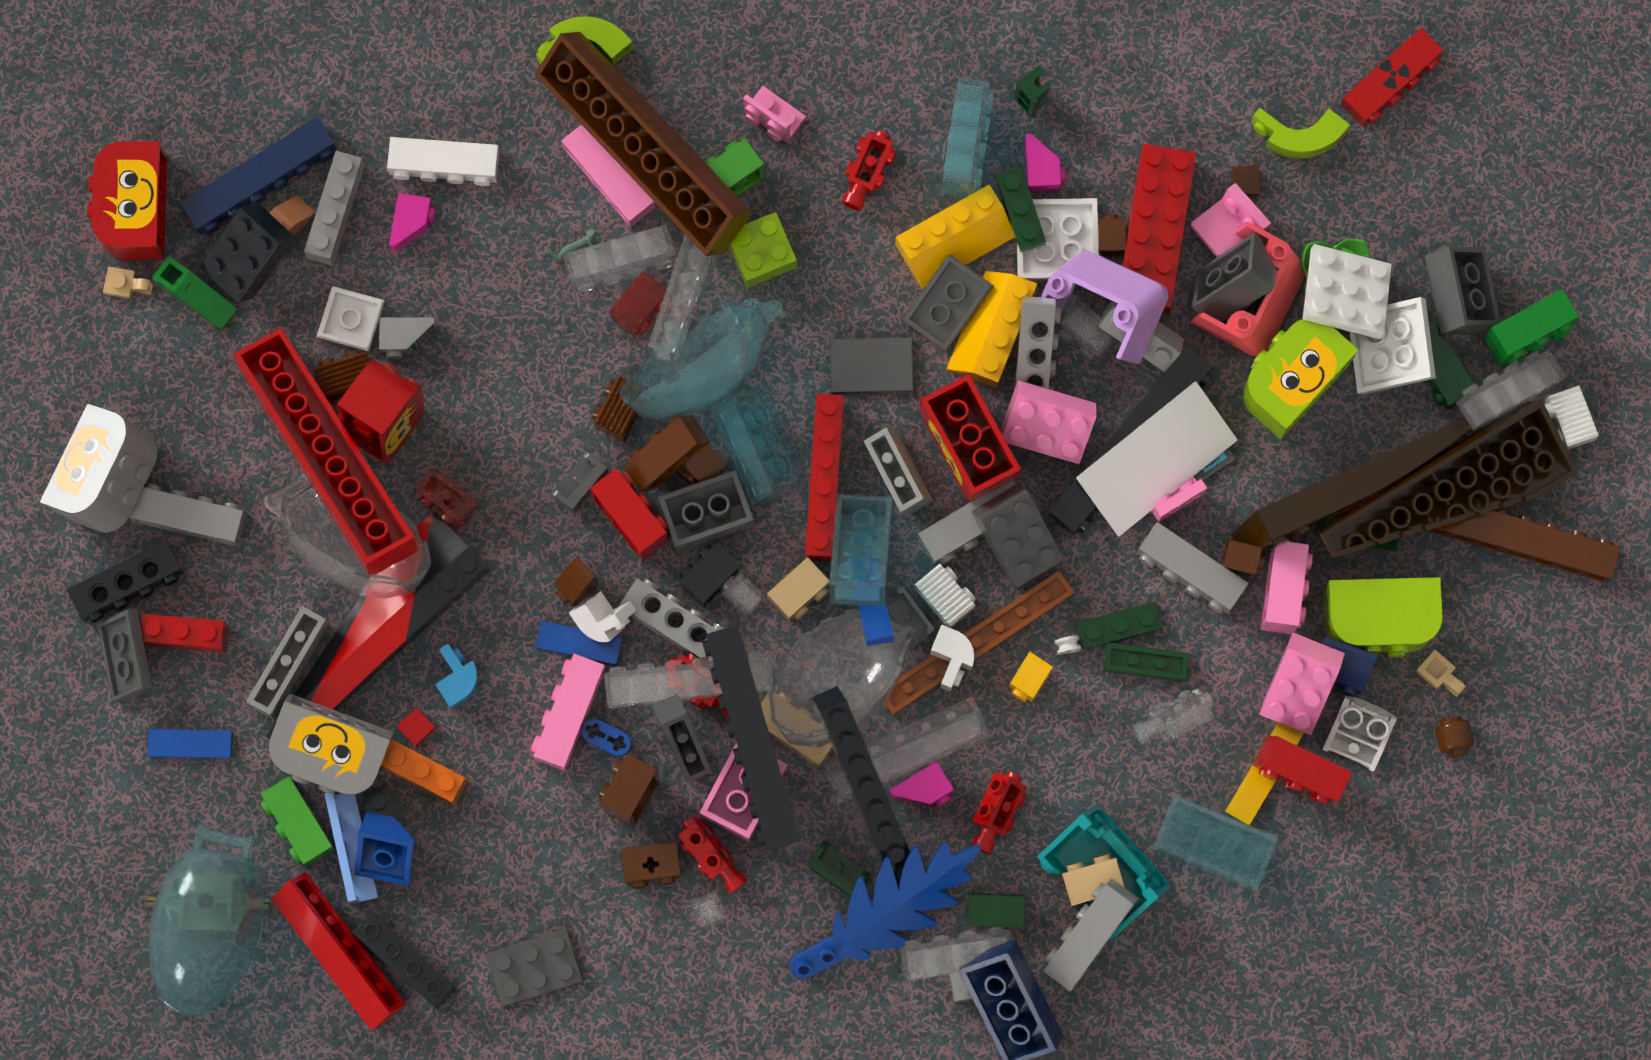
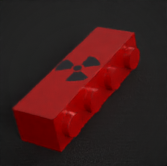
(1391, 77)

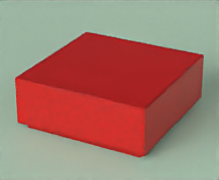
(416, 727)

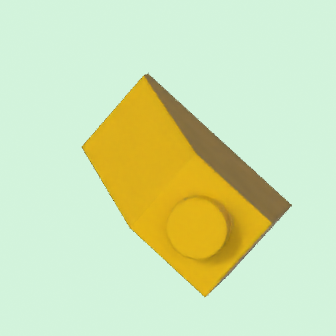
(1030, 678)

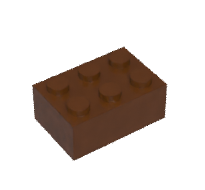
(629, 790)

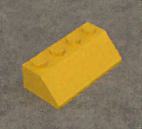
(962, 230)
(992, 330)

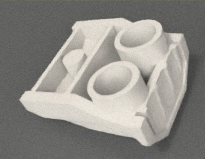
(1360, 739)

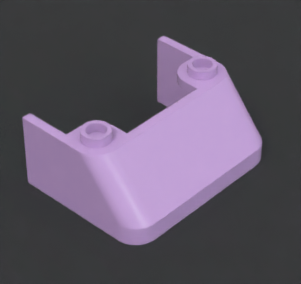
(1137, 296)

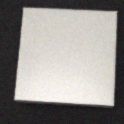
(350, 319)

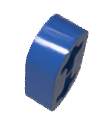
(608, 731)

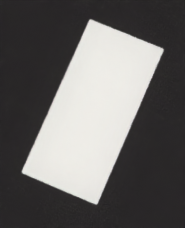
(1156, 458)

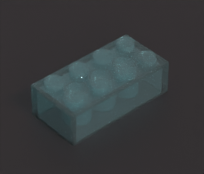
(967, 131)
(861, 550)
(1214, 843)

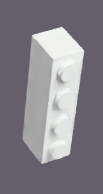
(443, 160)

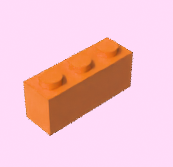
(423, 772)

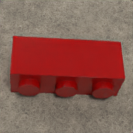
(184, 633)

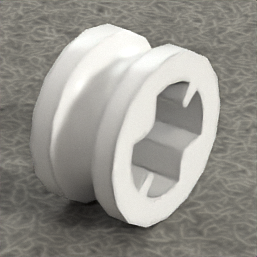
(1068, 645)

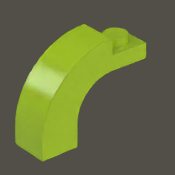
(602, 34)
(1303, 142)

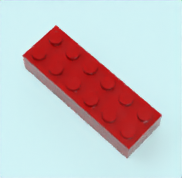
(1159, 214)

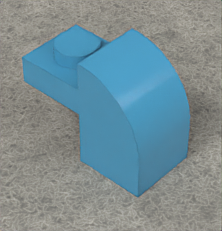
(462, 683)

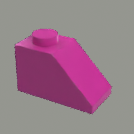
(1042, 167)
(410, 220)
(925, 788)

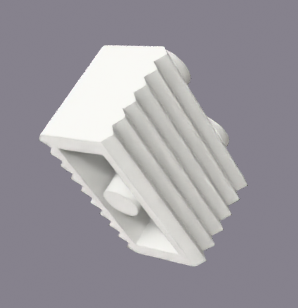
(1571, 417)
(945, 595)

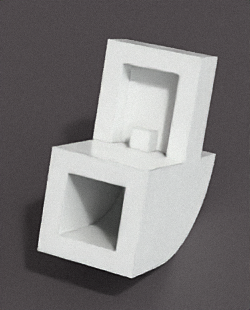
(599, 619)
(957, 650)

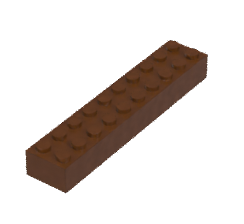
(643, 143)

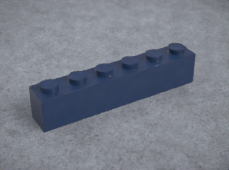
(259, 176)

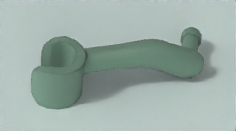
(575, 245)

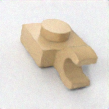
(124, 282)
(1439, 671)

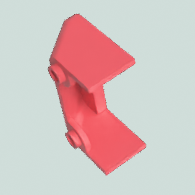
(1255, 332)

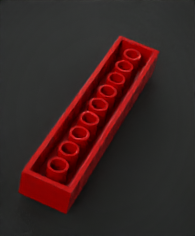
(326, 452)

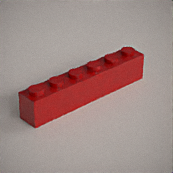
(824, 477)
(338, 951)

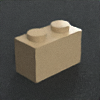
(799, 590)
(1083, 881)

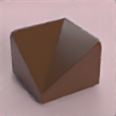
(1247, 179)

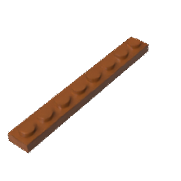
(983, 638)

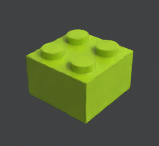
(762, 250)

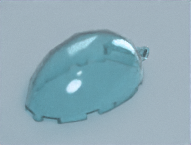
(711, 364)
(206, 924)

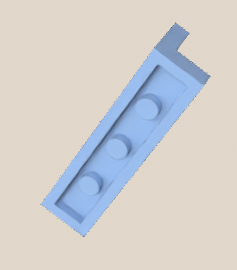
(345, 825)

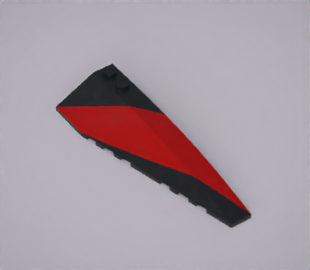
(383, 627)

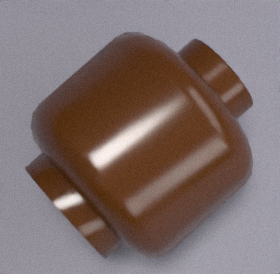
(1454, 736)

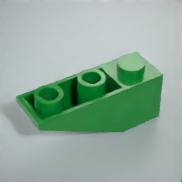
(194, 293)

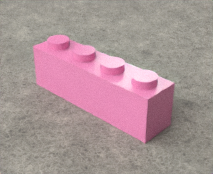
(608, 176)
(569, 711)

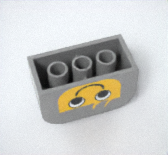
(101, 471)
(327, 747)

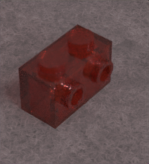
(638, 305)
(445, 497)

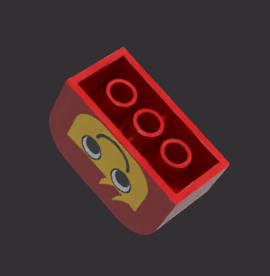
(130, 199)
(381, 410)
(968, 439)

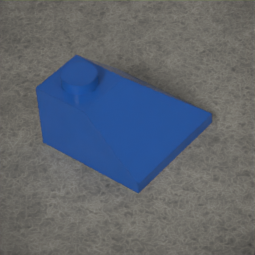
(384, 850)

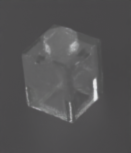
(742, 595)
(708, 910)

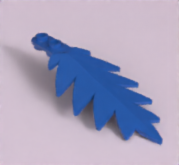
(892, 908)

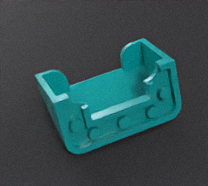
(1097, 835)

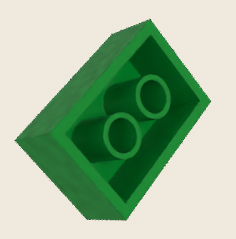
(1531, 329)

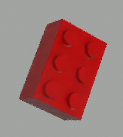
(630, 514)
(1301, 770)

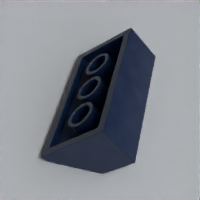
(1011, 1003)

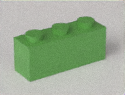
(296, 822)

